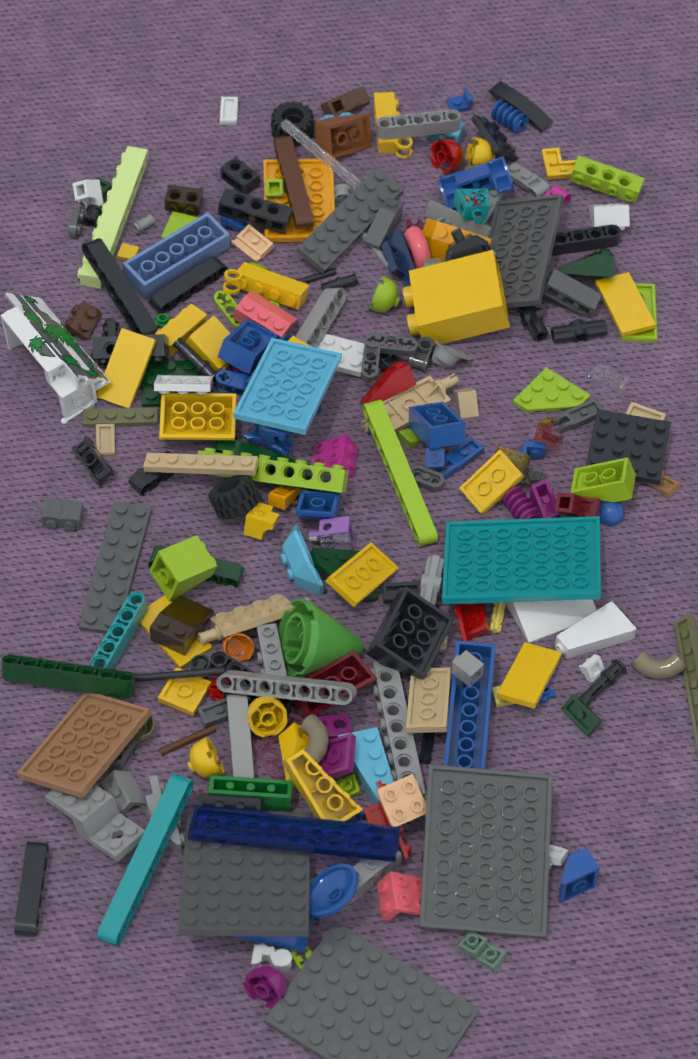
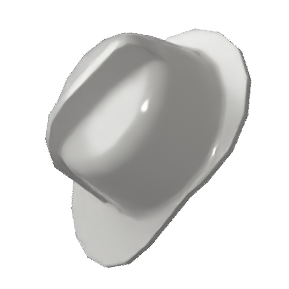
(447, 356)

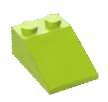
(606, 481)

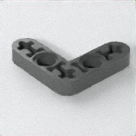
(376, 349)

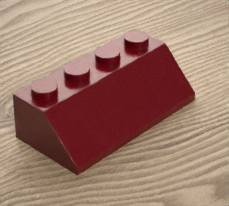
(345, 669)

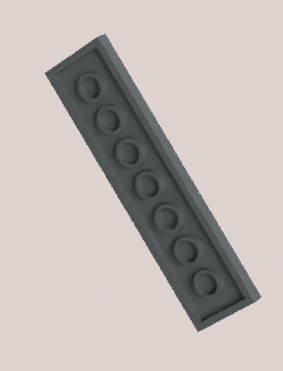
(348, 220)
(115, 566)

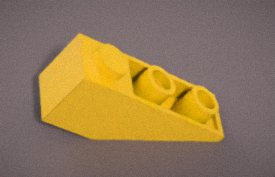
(291, 742)

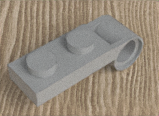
(529, 181)

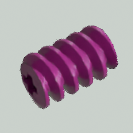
(519, 504)

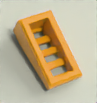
(283, 496)

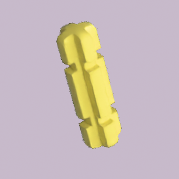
(497, 617)

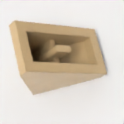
(466, 403)

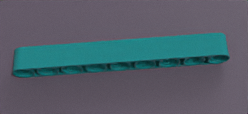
(145, 860)

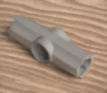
(432, 579)

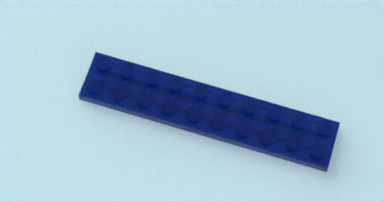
(294, 833)

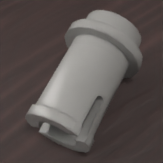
(139, 226)

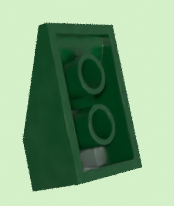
(593, 264)

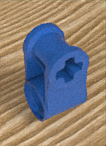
(233, 383)

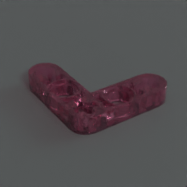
(269, 742)

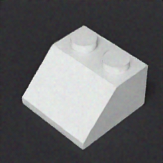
(610, 215)

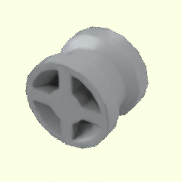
(341, 192)

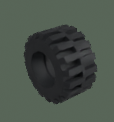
(295, 113)
(234, 497)

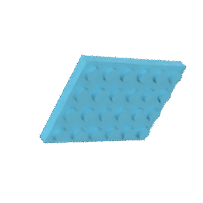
(287, 386)

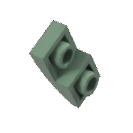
(483, 952)

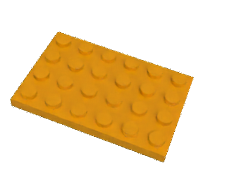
(320, 192)

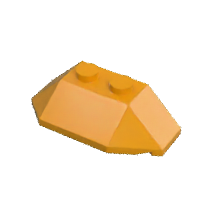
(439, 236)

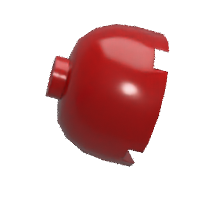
(446, 152)

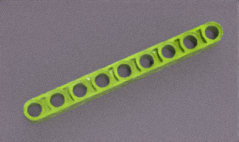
(400, 473)

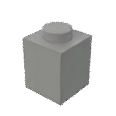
(467, 668)

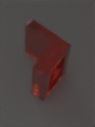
(543, 433)

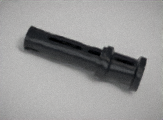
(202, 366)
(606, 678)

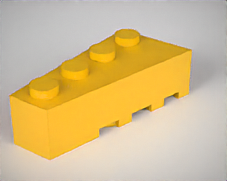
(318, 789)

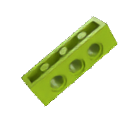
(606, 179)

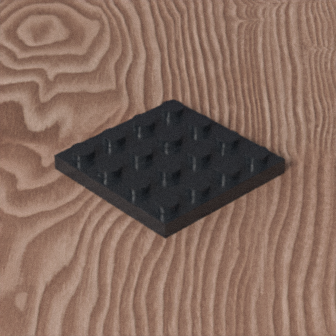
(633, 437)

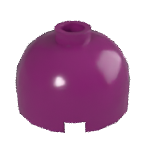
(266, 981)

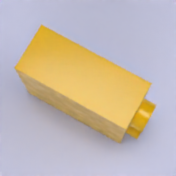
(457, 299)

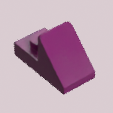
(544, 498)

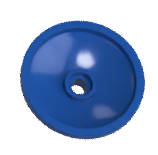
(332, 890)

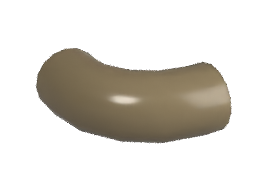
(656, 668)
(317, 737)

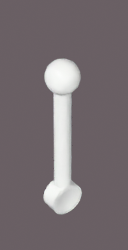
(65, 420)

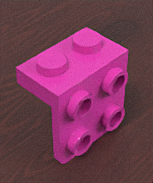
(336, 452)

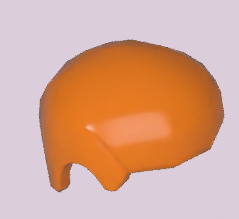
(238, 644)

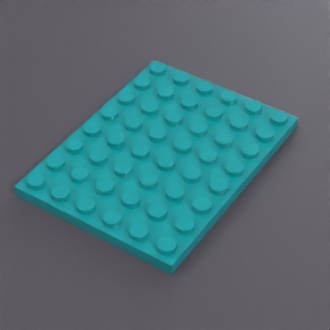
(522, 560)

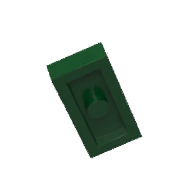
(581, 714)

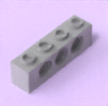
(370, 873)

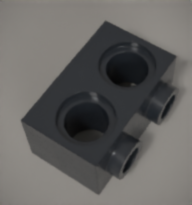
(240, 176)

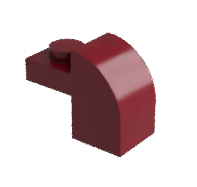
(577, 506)

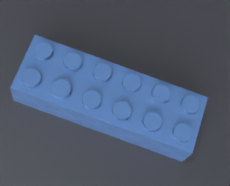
(176, 255)

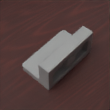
(124, 790)

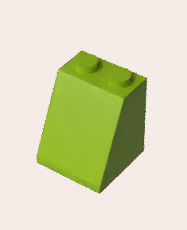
(182, 567)

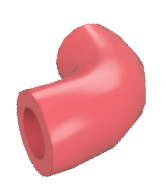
(418, 245)

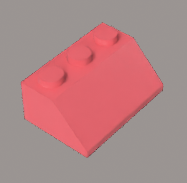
(265, 314)

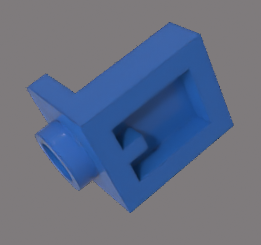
(461, 103)
(534, 449)
(434, 458)

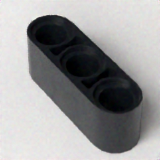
(145, 481)

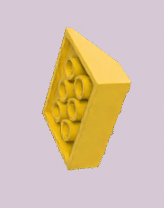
(197, 416)

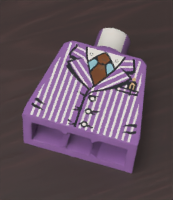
(334, 533)

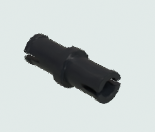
(341, 282)

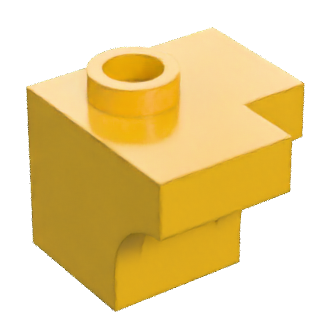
(260, 520)

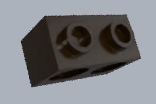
(184, 200)

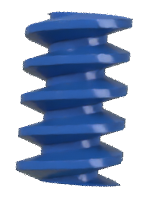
(509, 117)

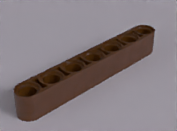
(293, 182)

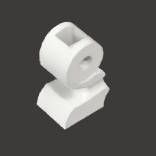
(280, 959)

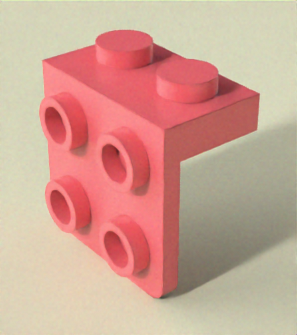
(399, 894)

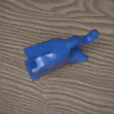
(270, 438)

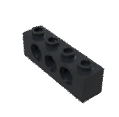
(255, 211)
(102, 347)

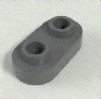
(75, 227)
(426, 478)

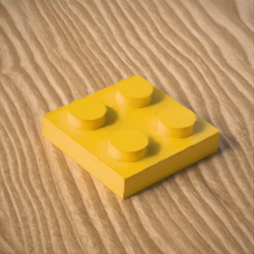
(184, 693)

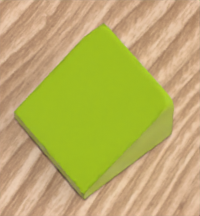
(274, 187)
(409, 438)

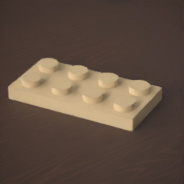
(429, 702)

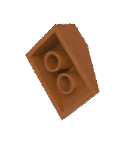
(344, 134)

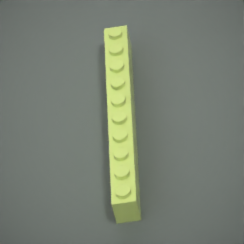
(116, 208)

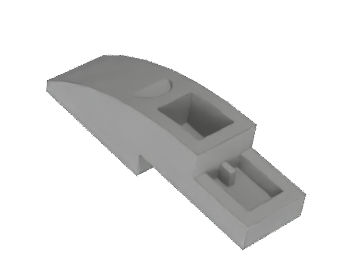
(176, 840)

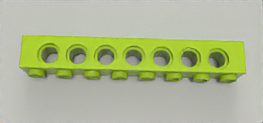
(338, 476)

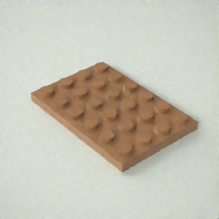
(84, 744)

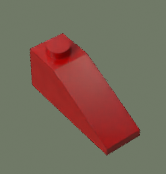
(391, 382)

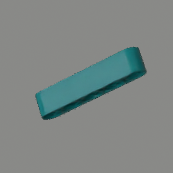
(120, 626)

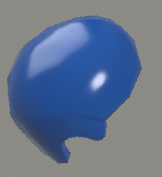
(611, 513)

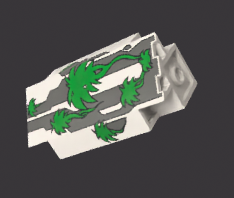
(64, 360)

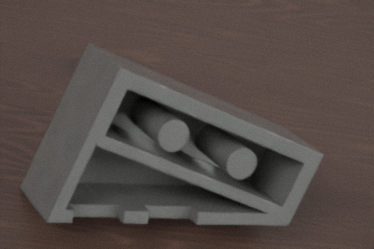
(570, 294)

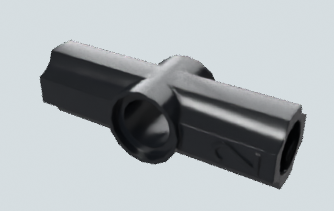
(533, 320)
(578, 331)

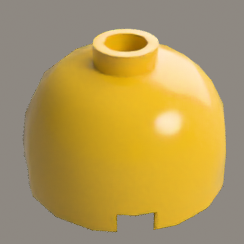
(478, 152)
(266, 716)
(205, 759)

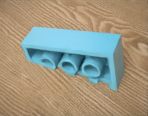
(370, 762)

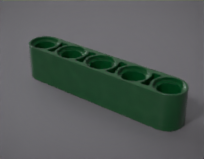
(225, 573)

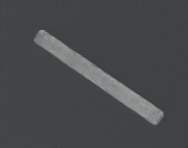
(321, 153)

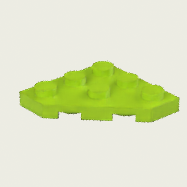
(550, 393)

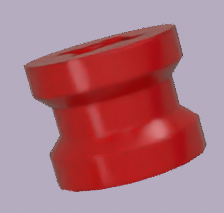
(214, 692)

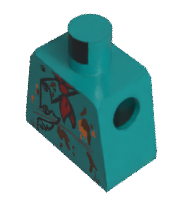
(472, 204)

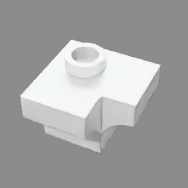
(88, 192)

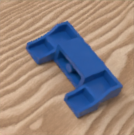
(482, 176)

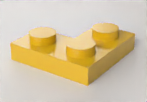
(554, 166)

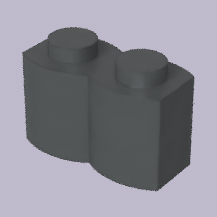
(62, 514)

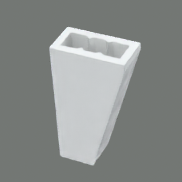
(597, 631)

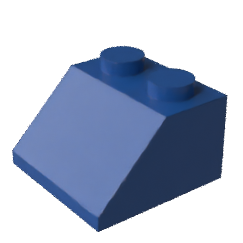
(318, 505)
(579, 875)

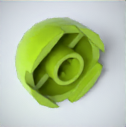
(385, 296)

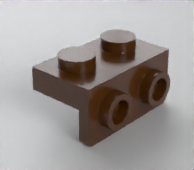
(82, 320)

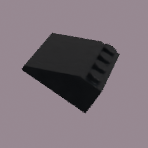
(410, 634)

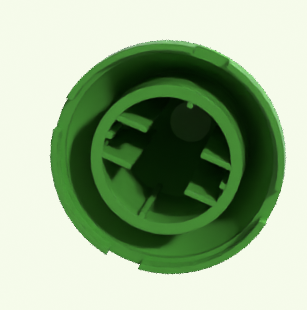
(313, 639)

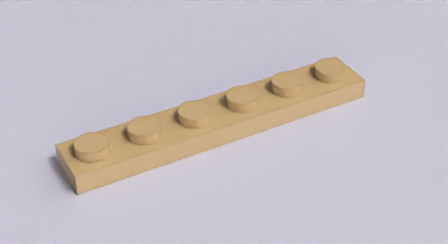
(201, 464)

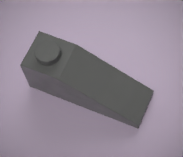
(384, 223)

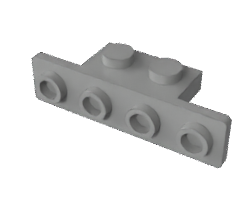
(451, 217)
(270, 652)

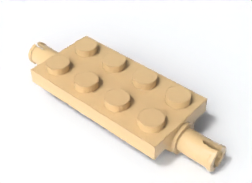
(424, 392)
(245, 618)

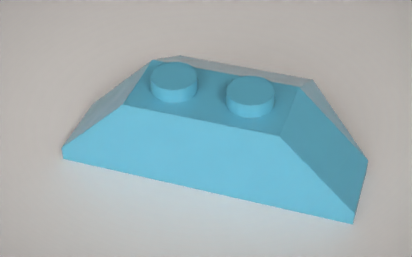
(300, 564)

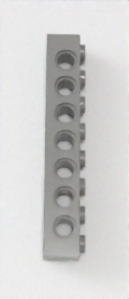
(390, 723)

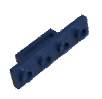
(398, 256)

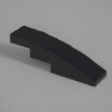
(509, 95)

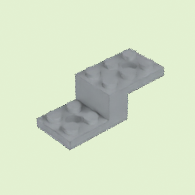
(99, 821)

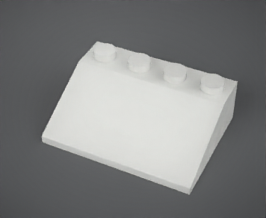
(547, 618)

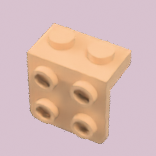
(402, 800)

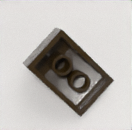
(179, 623)

